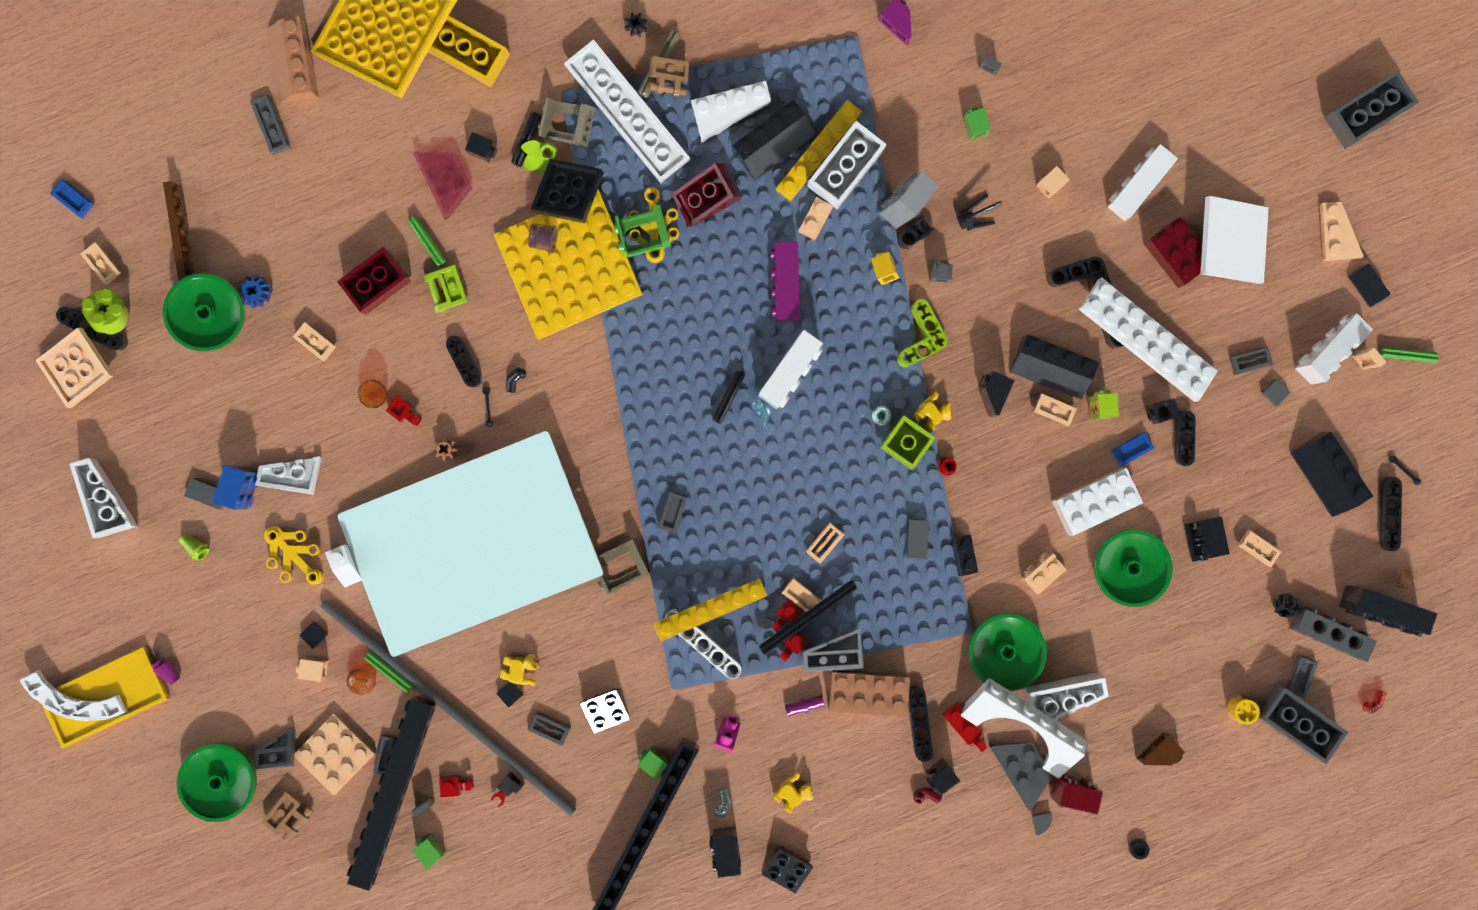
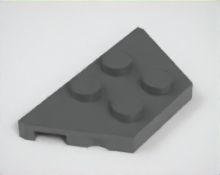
(1024, 770)

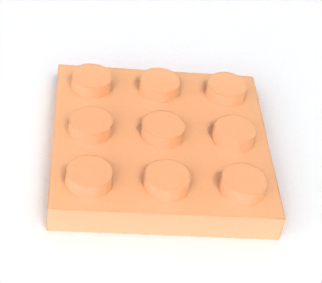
(74, 367)
(334, 754)

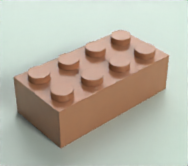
(869, 693)

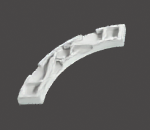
(70, 707)

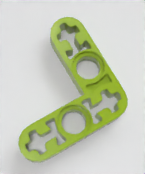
(929, 341)

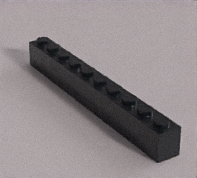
(391, 793)
(647, 825)

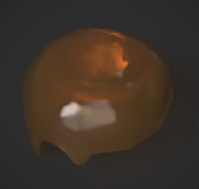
(372, 393)
(361, 679)

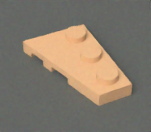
(1337, 233)

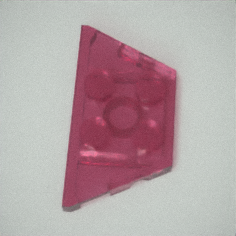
(445, 179)

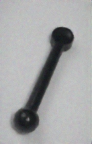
(486, 391)
(1393, 459)

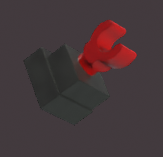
(507, 786)

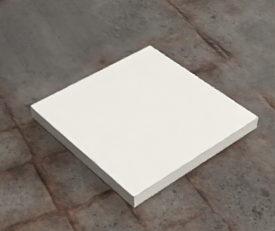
(1234, 240)

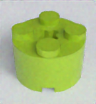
(105, 311)

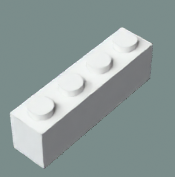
(1143, 181)

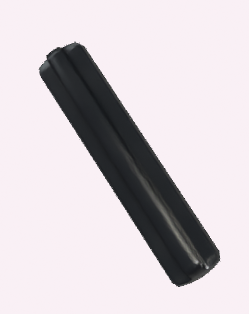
(527, 135)
(728, 397)

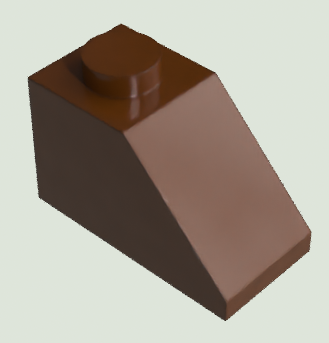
(1162, 752)

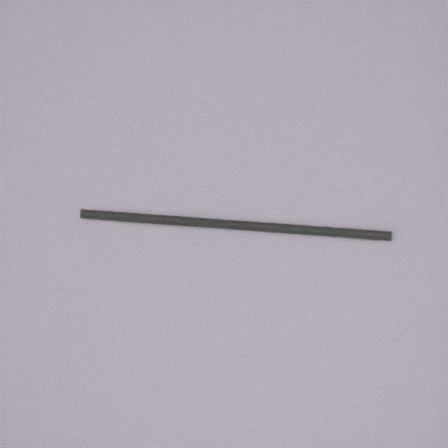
(448, 707)

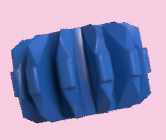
(260, 286)

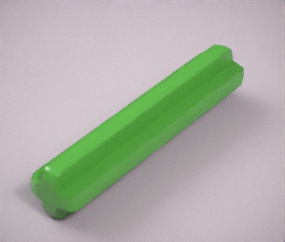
(426, 240)
(1409, 354)
(388, 671)

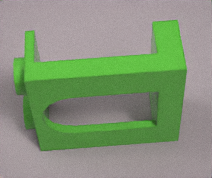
(623, 225)

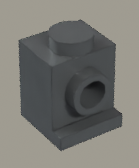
(941, 272)

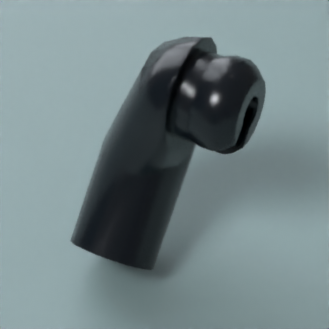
(513, 377)

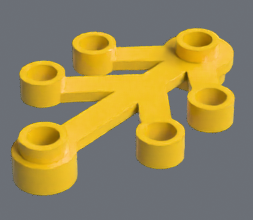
(652, 229)
(290, 553)

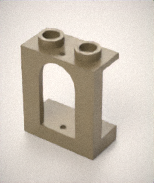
(584, 123)
(612, 585)

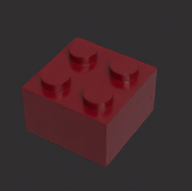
(1077, 794)

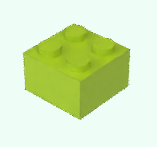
(907, 442)

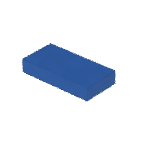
(72, 198)
(1132, 449)

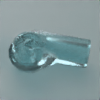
(763, 412)
(725, 805)

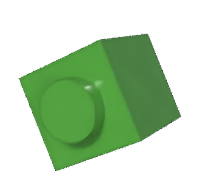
(976, 123)
(652, 762)
(428, 850)

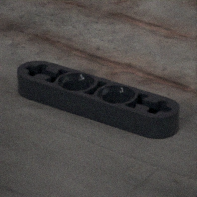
(91, 333)
(1386, 513)
(920, 723)

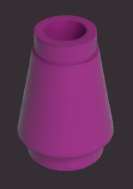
(165, 670)

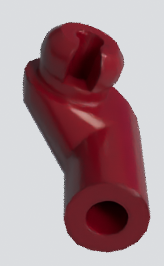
(926, 793)

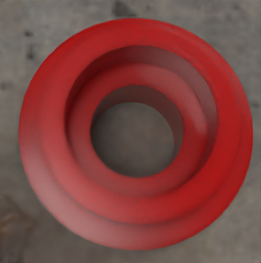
(951, 466)

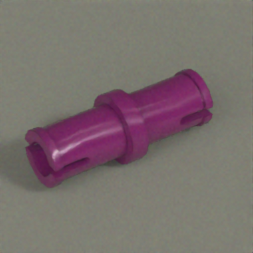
(804, 705)

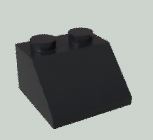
(994, 392)

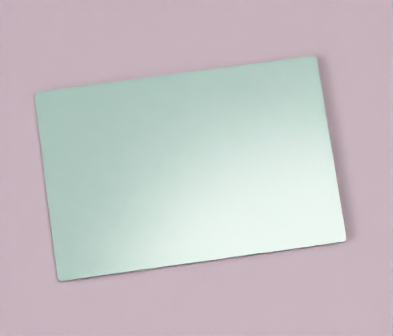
(470, 544)

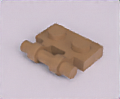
(668, 69)
(283, 811)

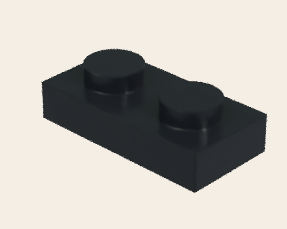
(964, 555)

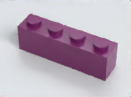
(786, 281)

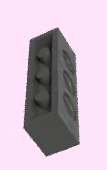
(1361, 647)

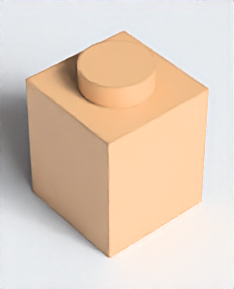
(1053, 182)
(312, 669)

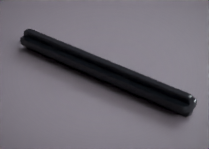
(808, 617)

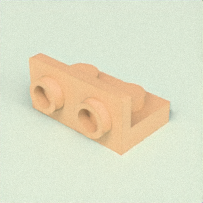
(1043, 573)

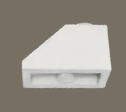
(343, 565)

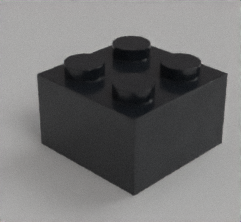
(726, 850)

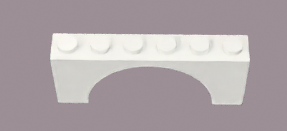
(997, 702)

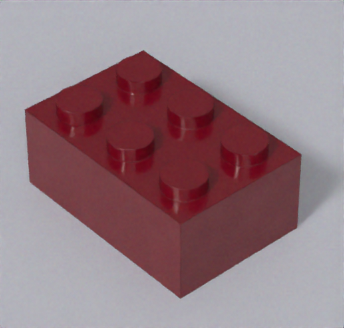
(1177, 251)
(374, 281)

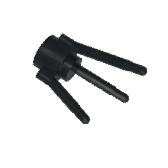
(967, 218)

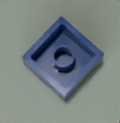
(235, 487)

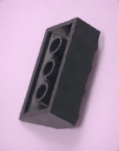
(774, 140)
(1054, 366)
(1331, 474)

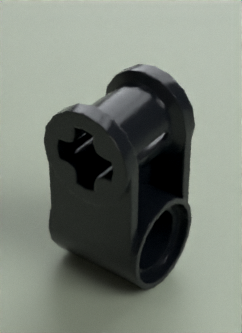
(917, 231)

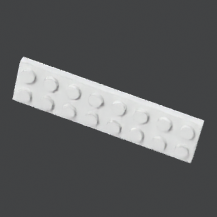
(627, 111)
(1148, 340)

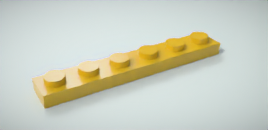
(818, 150)
(709, 609)

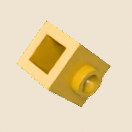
(885, 268)

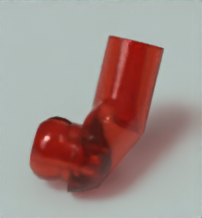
(1376, 704)

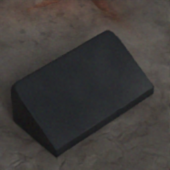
(1369, 285)

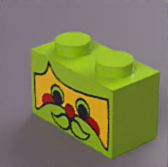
(1103, 405)

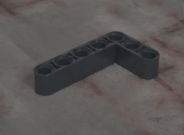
(1091, 277)

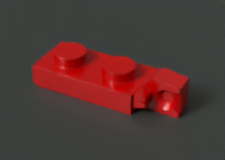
(968, 731)

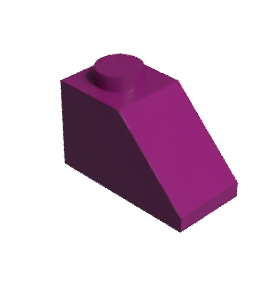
(897, 20)

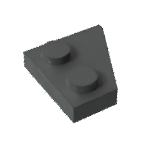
(277, 753)

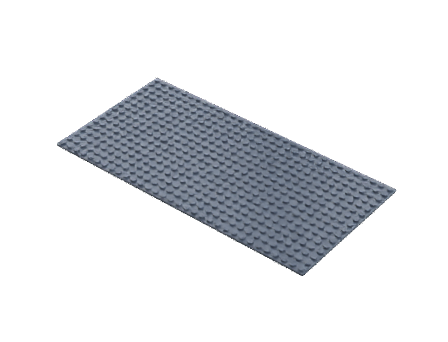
(707, 313)

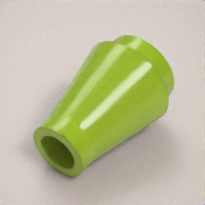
(194, 547)

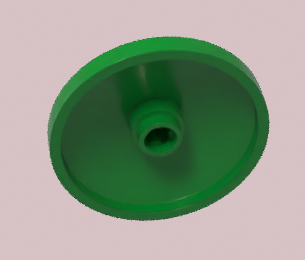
(203, 312)
(1133, 568)
(1007, 651)
(216, 782)

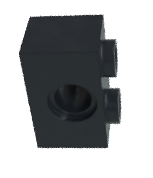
(941, 777)

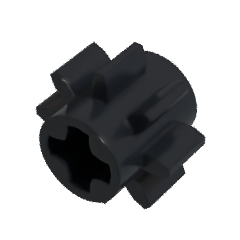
(638, 29)
(1285, 605)

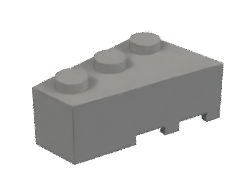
(837, 654)

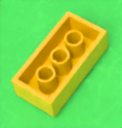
(469, 51)

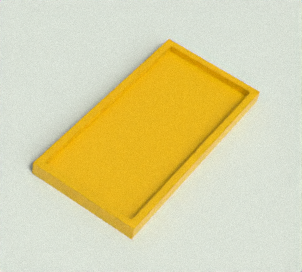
(127, 676)

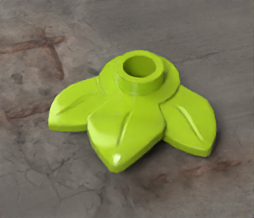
(536, 157)

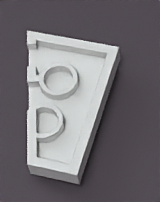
(290, 476)

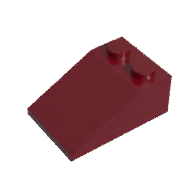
(707, 194)

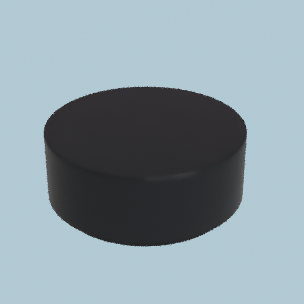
(1139, 849)

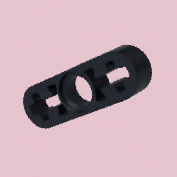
(462, 346)
(1178, 432)

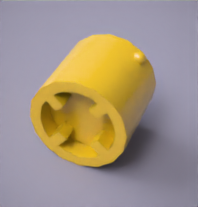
(1243, 710)

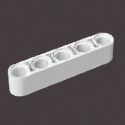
(712, 648)

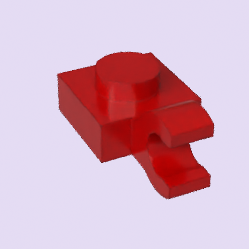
(402, 410)
(788, 613)
(794, 643)
(451, 786)

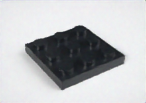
(567, 191)

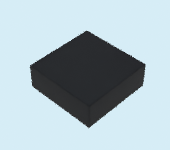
(313, 635)
(510, 693)

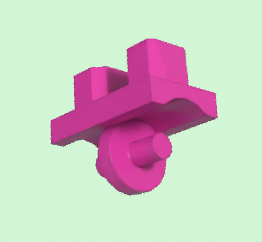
(727, 733)

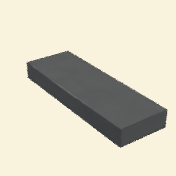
(270, 124)

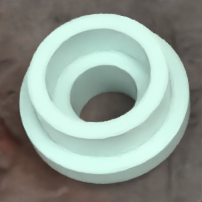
(886, 411)

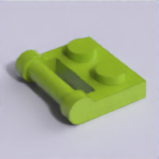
(451, 286)

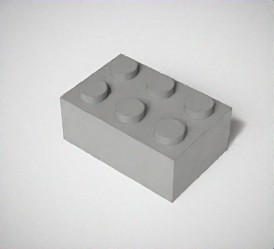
(908, 199)

